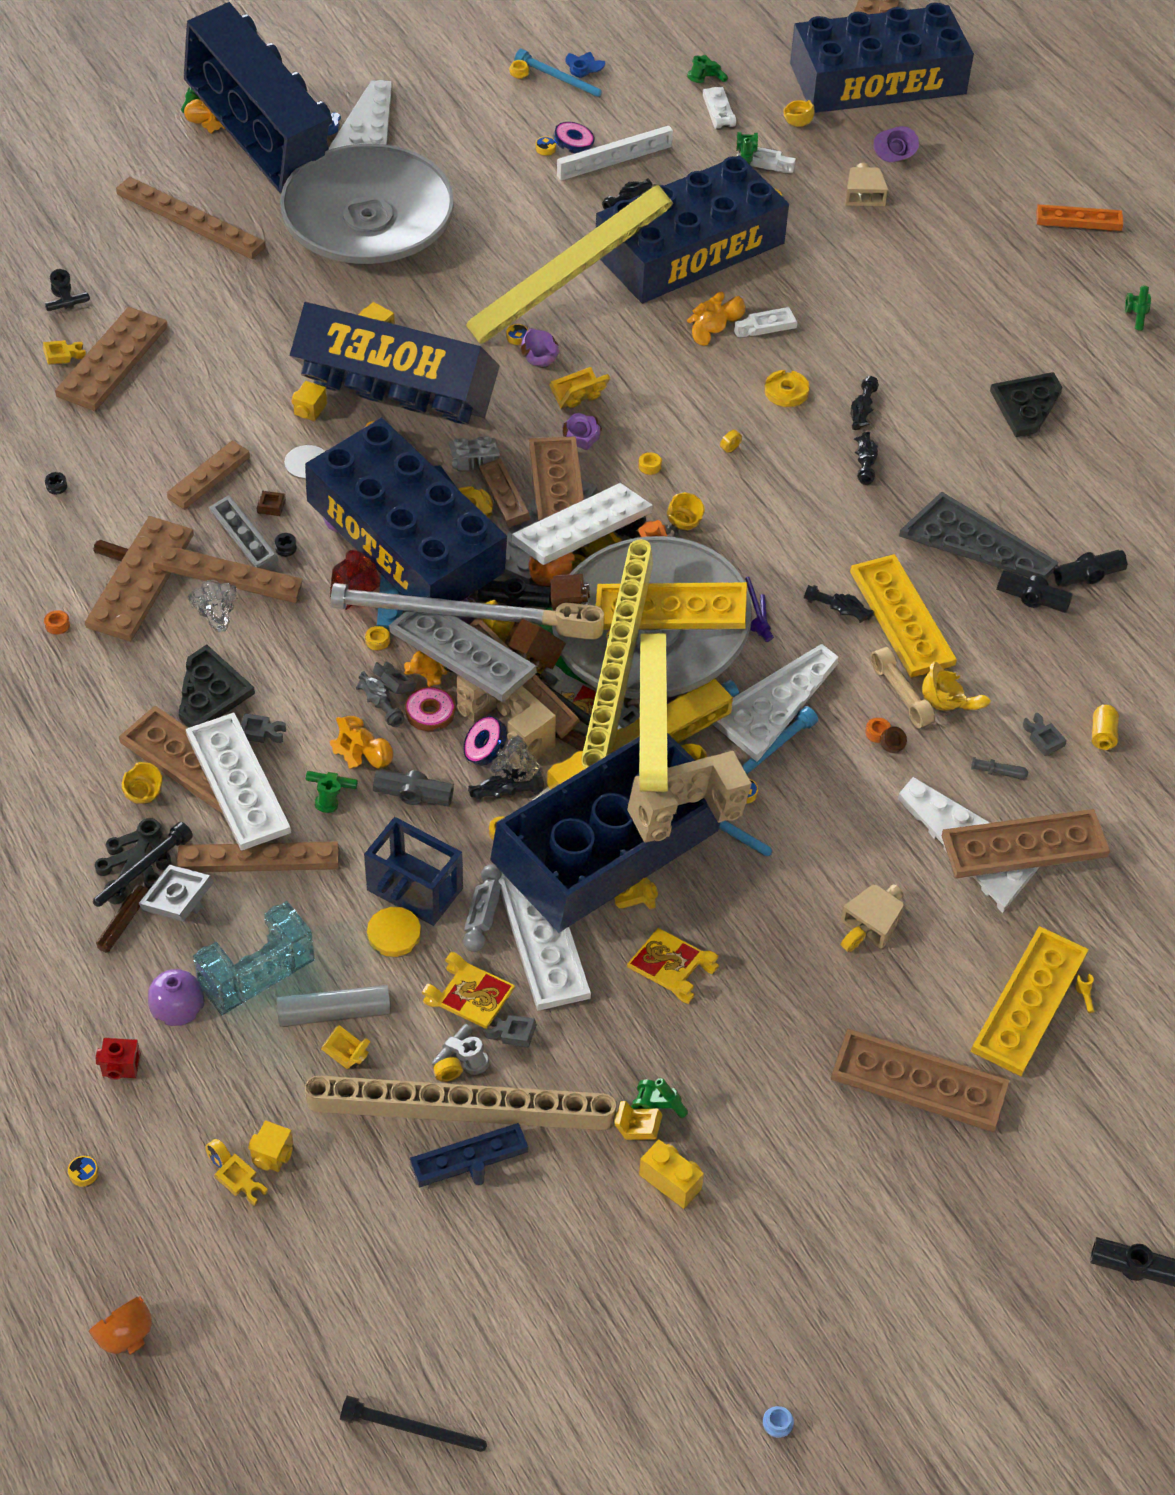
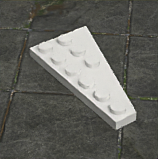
(369, 118)
(772, 703)
(942, 813)

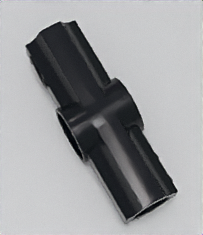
(1090, 568)
(1034, 591)
(516, 593)
(1120, 1256)

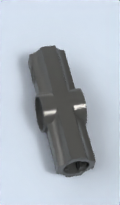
(413, 787)

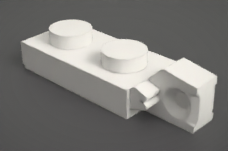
(772, 160)
(766, 322)

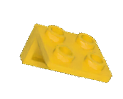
(577, 387)

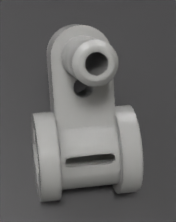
(466, 1049)

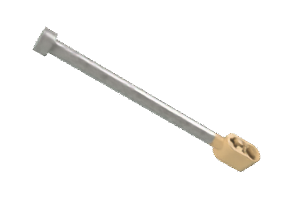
(569, 618)

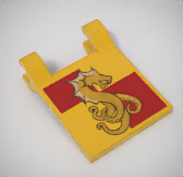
(670, 963)
(470, 993)

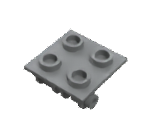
(463, 449)

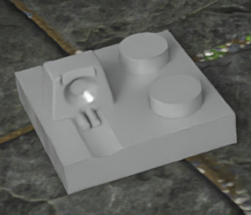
(176, 893)

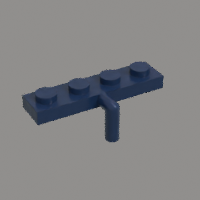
(469, 1156)

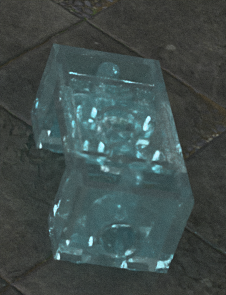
(285, 953)

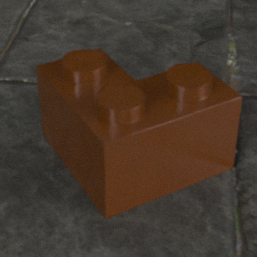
(569, 590)
(535, 644)

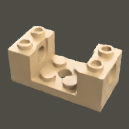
(527, 714)
(715, 778)

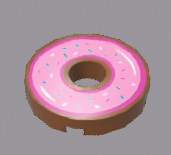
(430, 697)

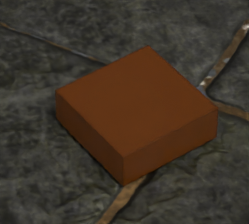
(271, 503)

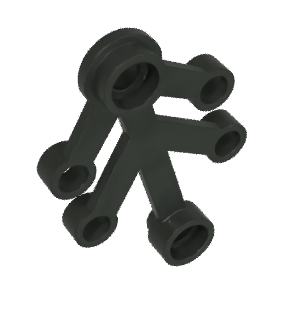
(133, 855)

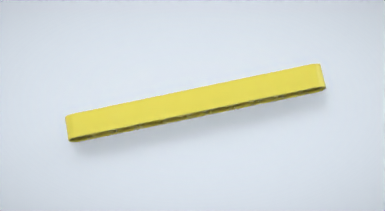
(569, 264)
(621, 646)
(653, 713)

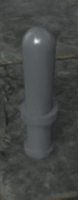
(999, 768)

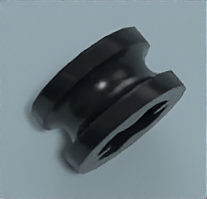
(53, 478)
(285, 544)

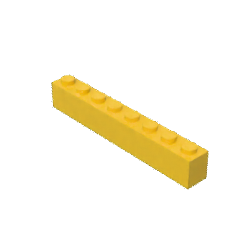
(685, 717)

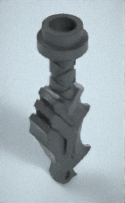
(380, 696)

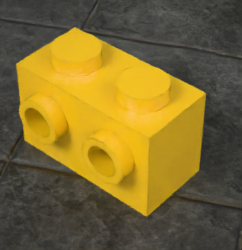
(671, 1173)

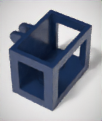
(409, 881)

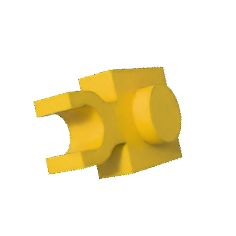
(60, 352)
(238, 1177)

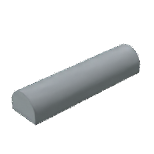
(244, 534)
(333, 1005)

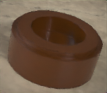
(893, 739)

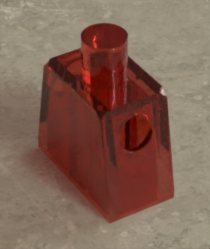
(356, 572)

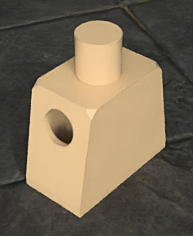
(866, 186)
(875, 913)

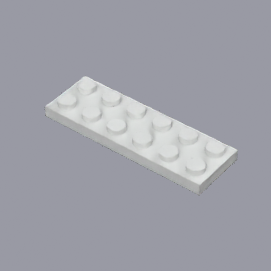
(581, 523)
(238, 781)
(546, 955)

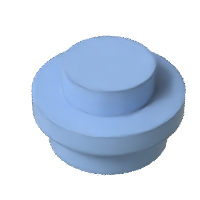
(778, 1422)

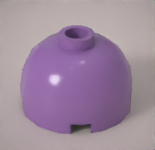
(175, 997)

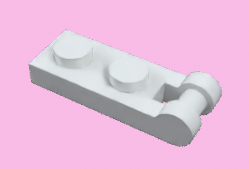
(719, 107)

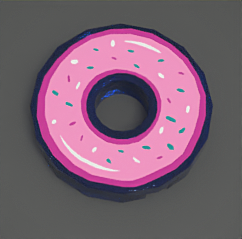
(573, 137)
(485, 728)

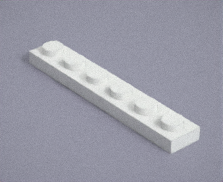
(614, 153)

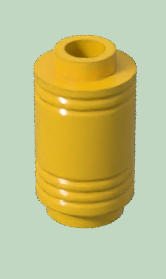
(1105, 727)

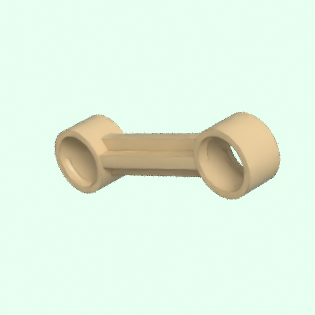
(920, 711)

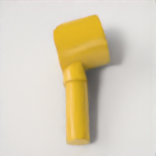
(1085, 989)

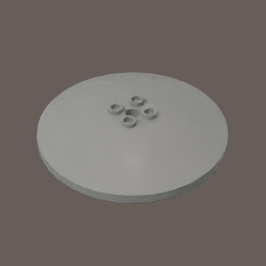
(398, 188)
(691, 654)

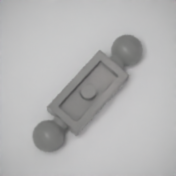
(482, 908)

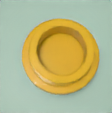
(519, 69)

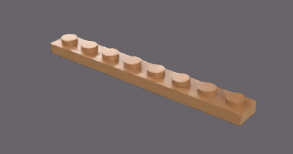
(191, 217)

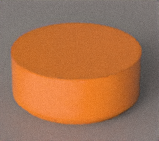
(57, 622)
(875, 728)

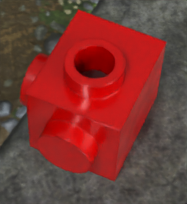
(118, 1058)

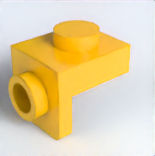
(642, 892)
(345, 1047)
(637, 1123)

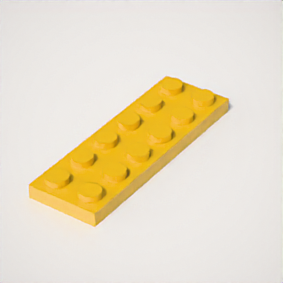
(683, 605)
(902, 615)
(1029, 1001)

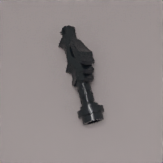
(629, 191)
(861, 405)
(867, 455)
(845, 604)
(500, 786)

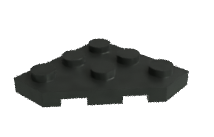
(1027, 401)
(210, 688)

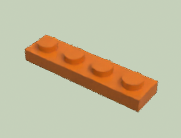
(1079, 217)

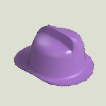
(896, 144)

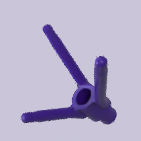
(760, 623)

